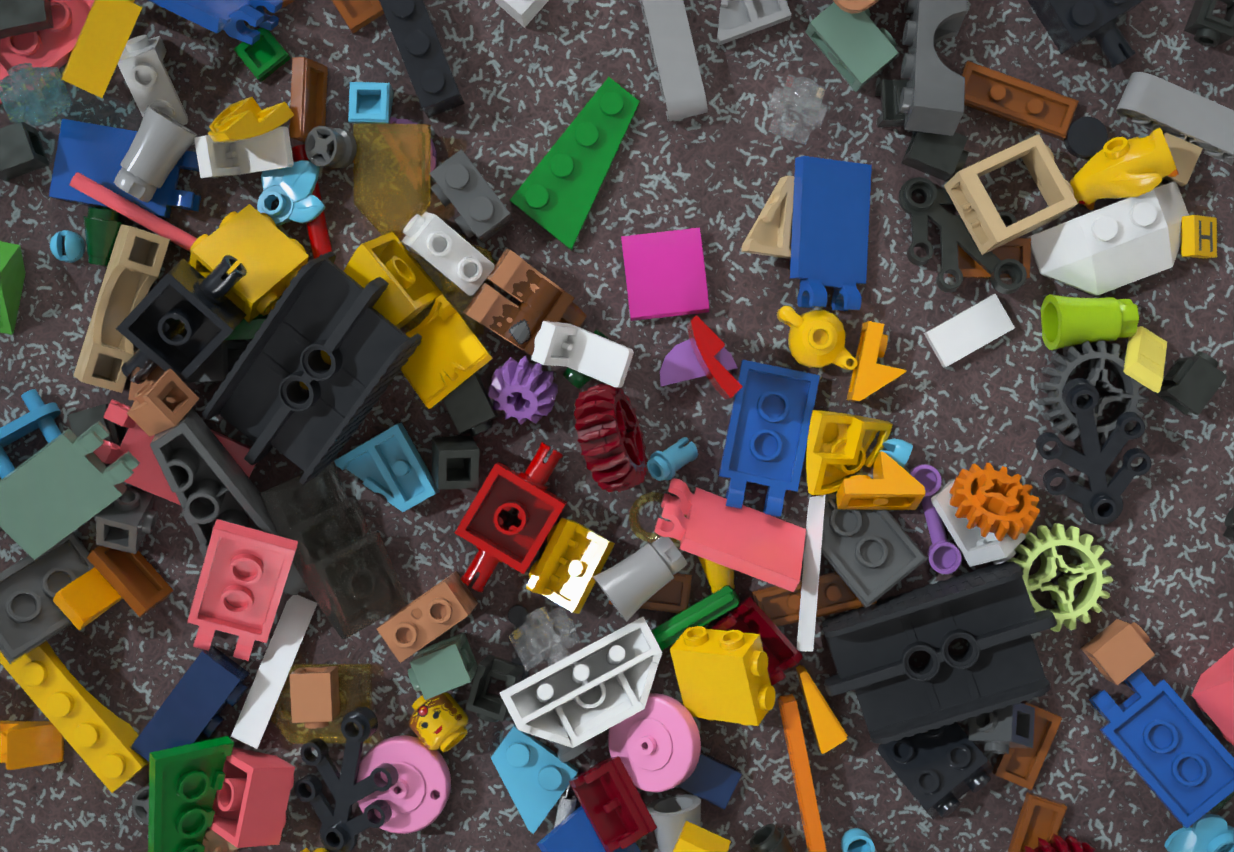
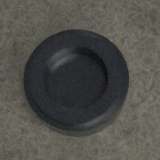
(1085, 137)

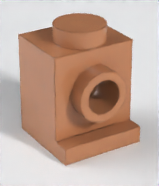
(162, 403)

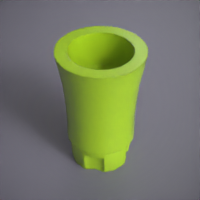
(1078, 320)

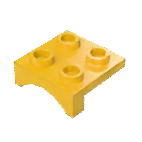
(446, 353)

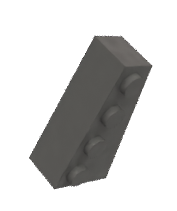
(207, 480)

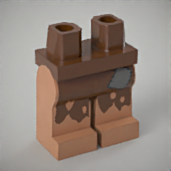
(537, 298)

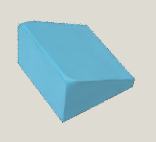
(370, 102)

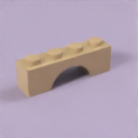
(128, 277)

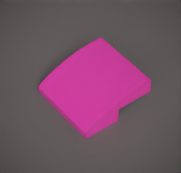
(665, 274)

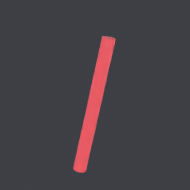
(132, 211)

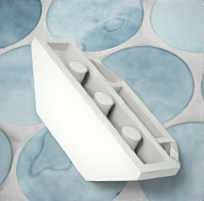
(1114, 242)
(588, 688)

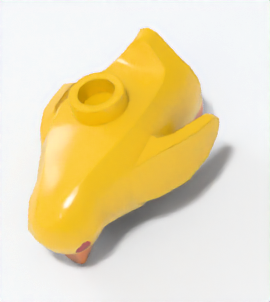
(1124, 169)

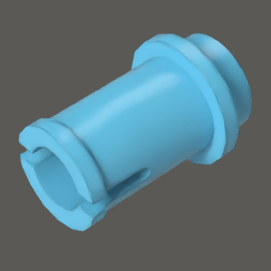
(666, 463)

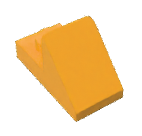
(868, 375)
(888, 490)
(30, 744)

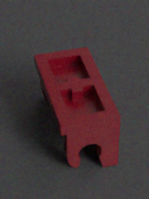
(751, 619)
(613, 804)

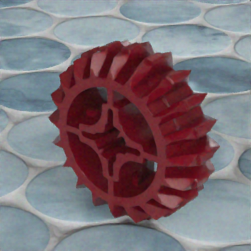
(610, 438)

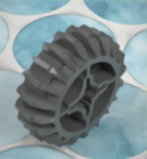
(1098, 357)

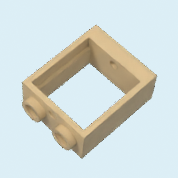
(978, 209)

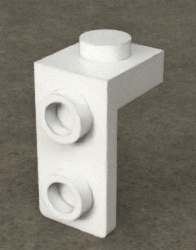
(148, 79)
(244, 156)
(447, 252)
(582, 351)
(972, 545)

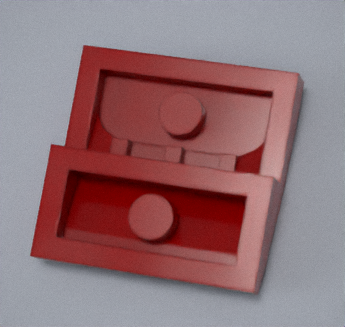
(705, 347)

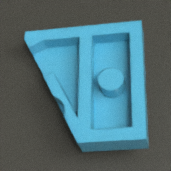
(392, 468)
(531, 775)

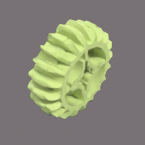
(1089, 570)

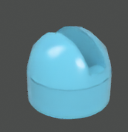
(72, 246)
(898, 450)
(863, 845)

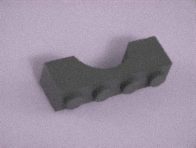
(933, 92)

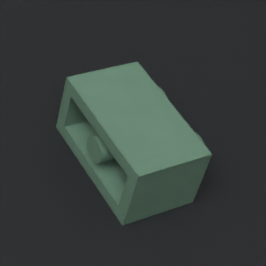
(852, 44)
(443, 666)

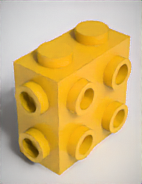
(264, 252)
(723, 675)

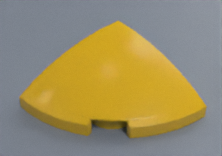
(248, 120)
(839, 448)

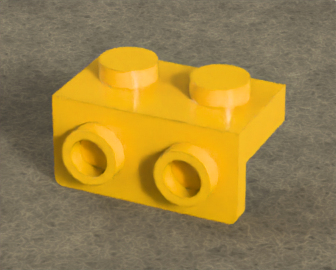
(569, 564)

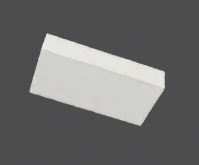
(969, 330)

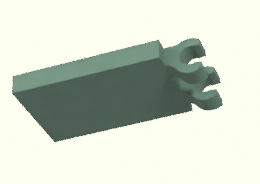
(60, 489)

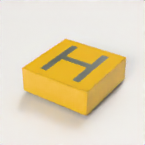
(1199, 236)

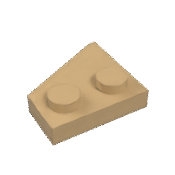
(773, 228)

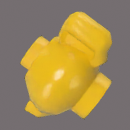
(816, 338)

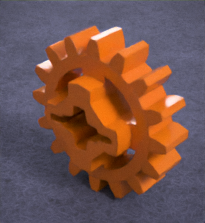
(994, 501)

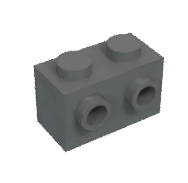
(471, 195)

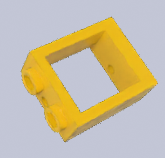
(101, 44)

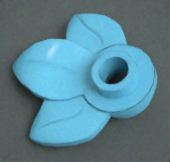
(294, 190)
(1207, 835)

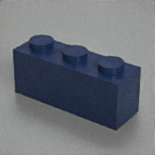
(194, 704)

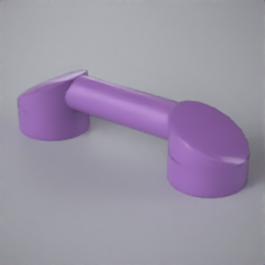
(942, 554)

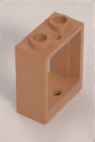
(427, 617)

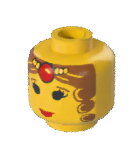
(439, 722)

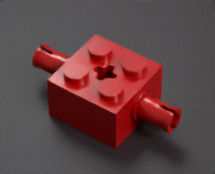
(486, 525)

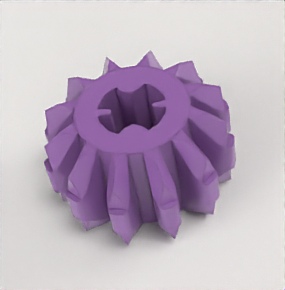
(523, 390)

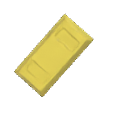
(1146, 358)

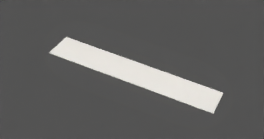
(810, 574)
(273, 670)

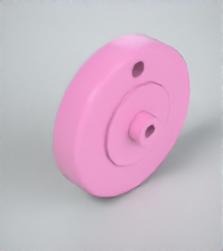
(657, 744)
(421, 784)

